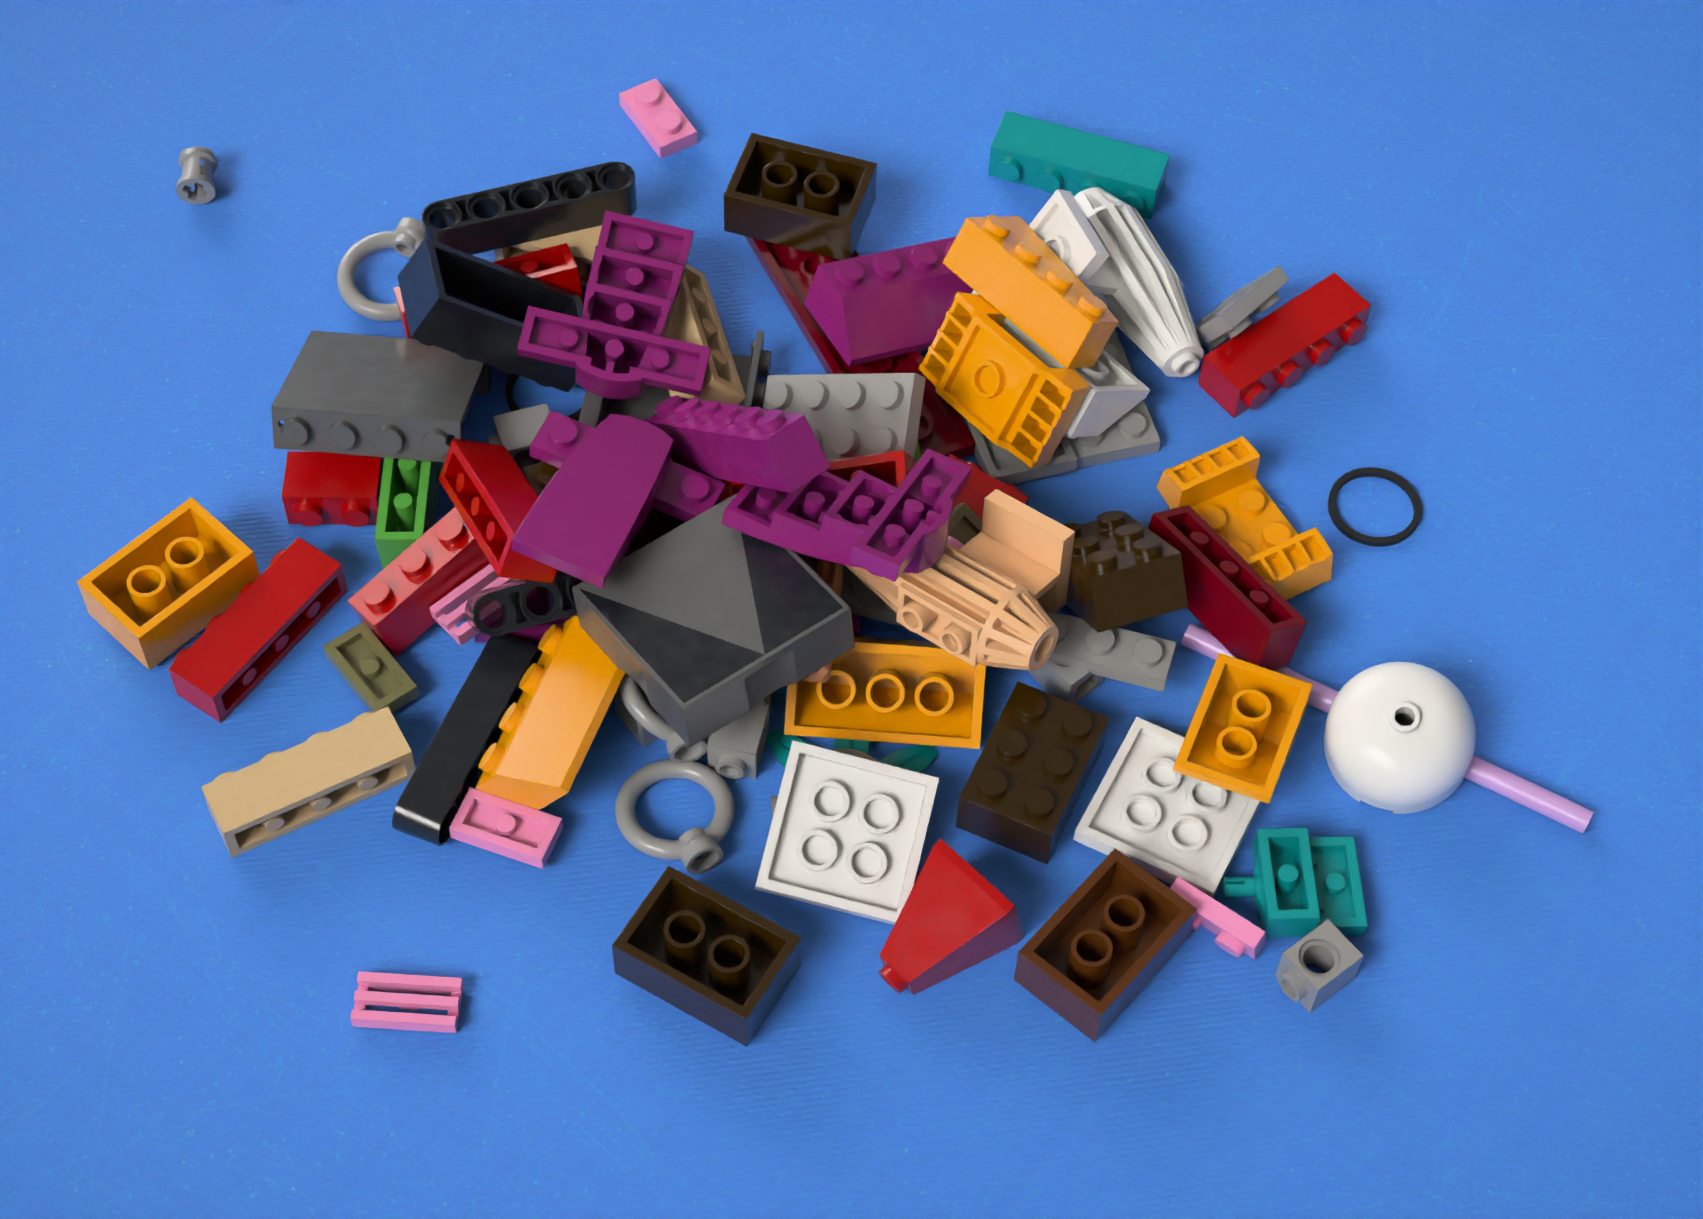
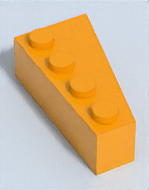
(1031, 288)

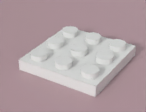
(1165, 817)
(846, 833)

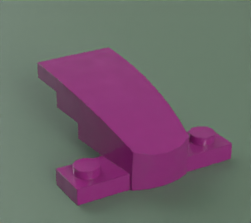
(624, 316)
(605, 493)
(859, 520)

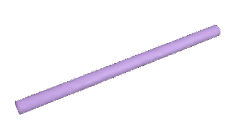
(1479, 771)

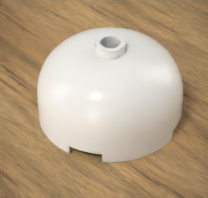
(1399, 737)

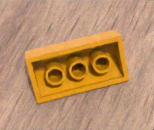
(892, 695)
(553, 720)

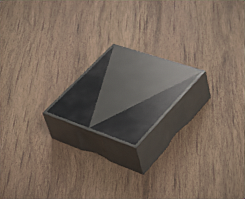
(713, 622)

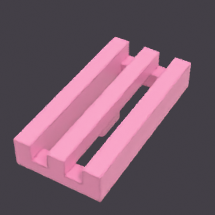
(451, 608)
(372, 981)

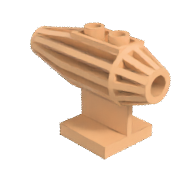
(991, 591)

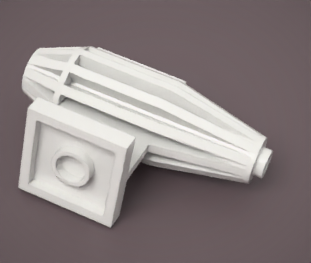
(1127, 270)

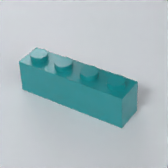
(1075, 160)

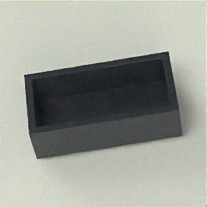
(480, 310)

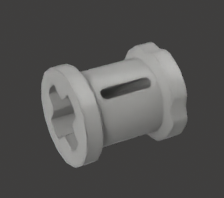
(196, 175)

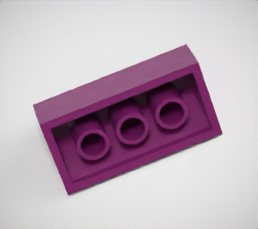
(884, 300)

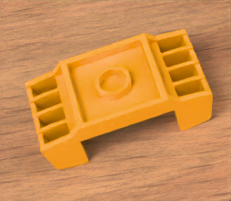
(1001, 382)
(1230, 499)

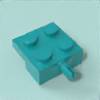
(1302, 883)

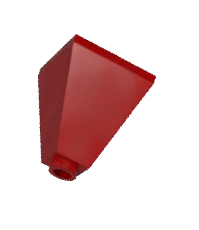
(947, 924)

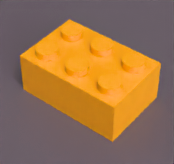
(168, 582)

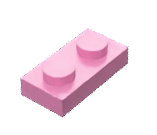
(658, 118)
(506, 828)
(1231, 930)

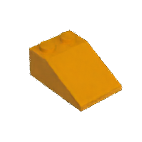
(1243, 728)

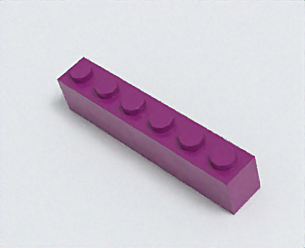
(741, 442)

